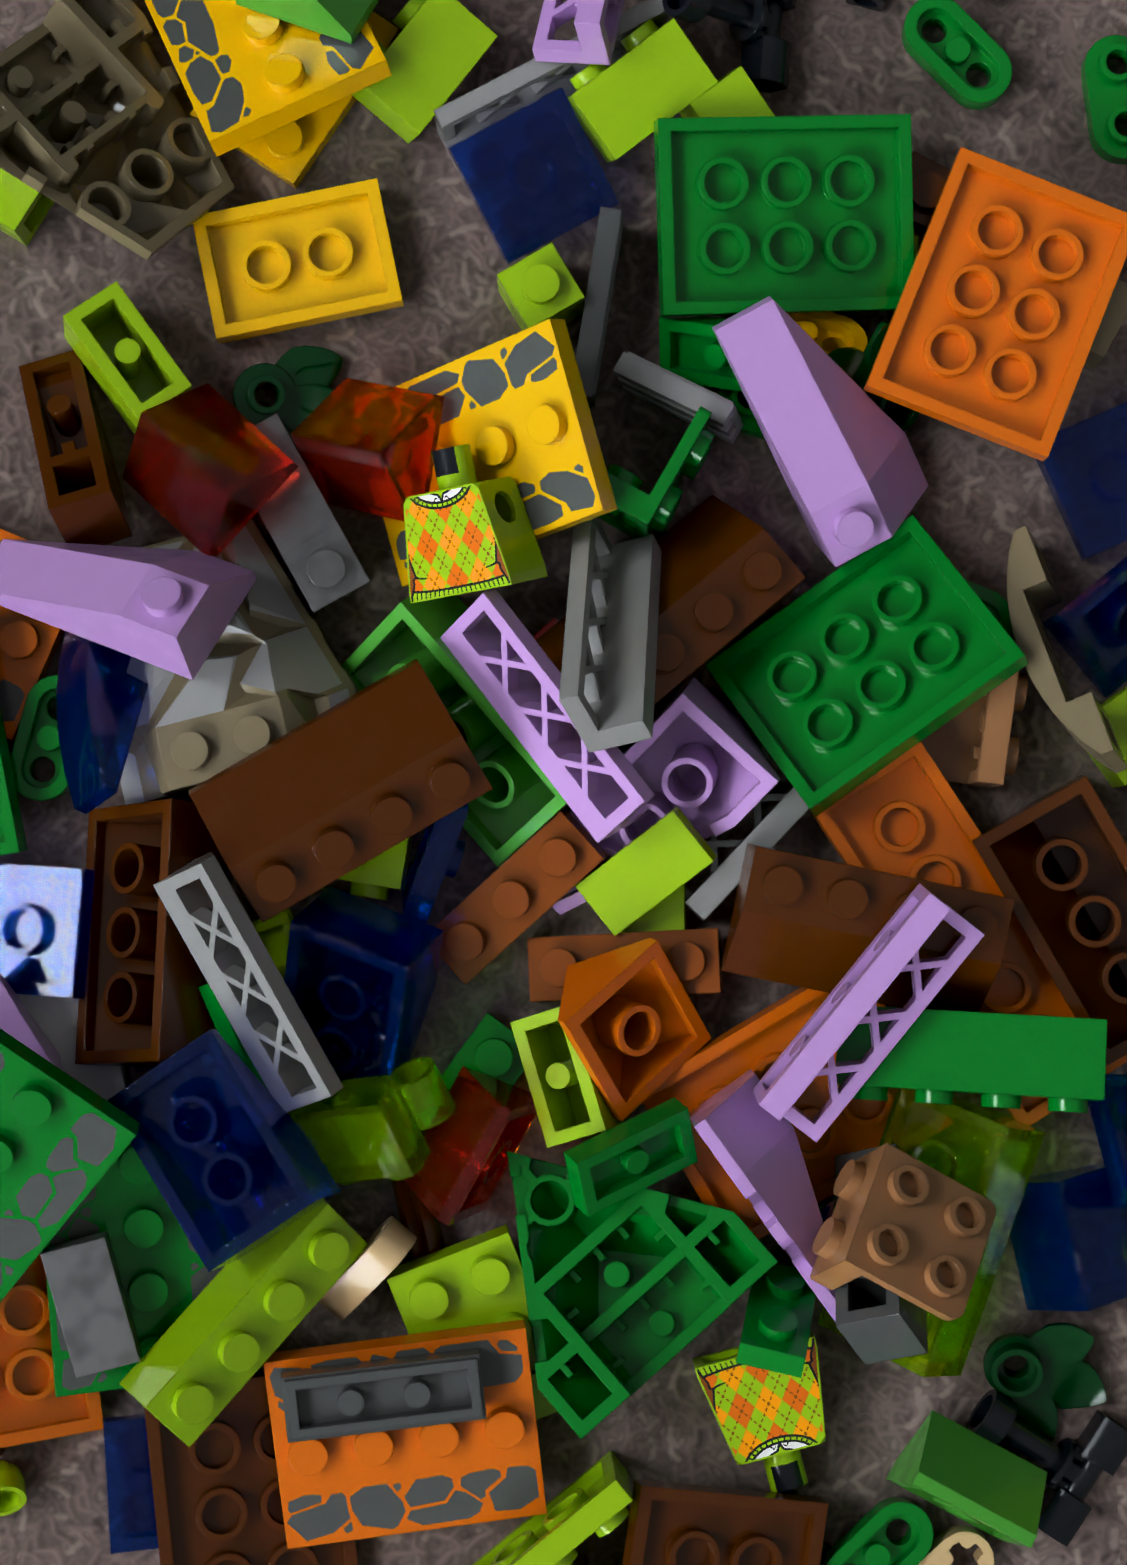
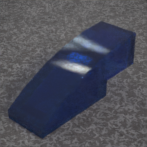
(95, 718)

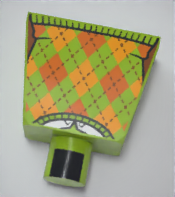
(467, 532)
(766, 1412)

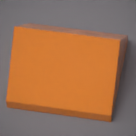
(629, 1022)

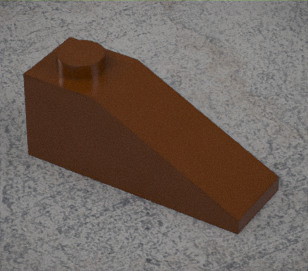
(74, 452)

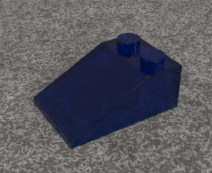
(362, 980)
(222, 1150)

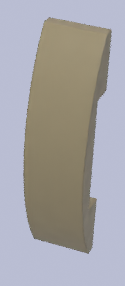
(1029, 592)

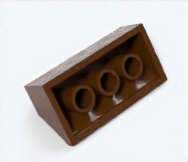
(713, 587)
(339, 790)
(1070, 896)
(814, 917)
(140, 973)

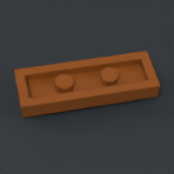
(517, 895)
(692, 953)

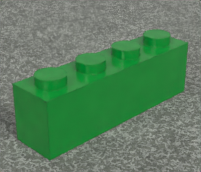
(988, 1056)

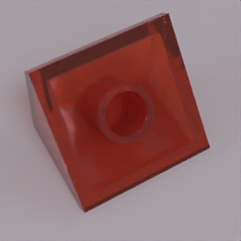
(371, 445)
(204, 467)
(472, 1146)

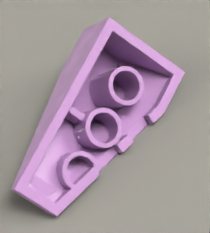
(829, 438)
(131, 599)
(695, 762)
(767, 1169)

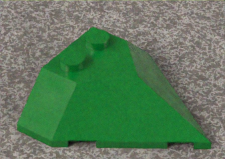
(620, 1287)

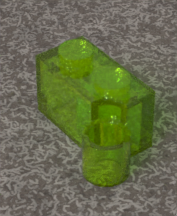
(376, 1123)

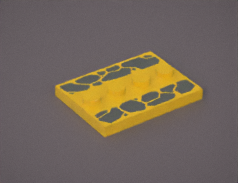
(257, 70)
(523, 420)

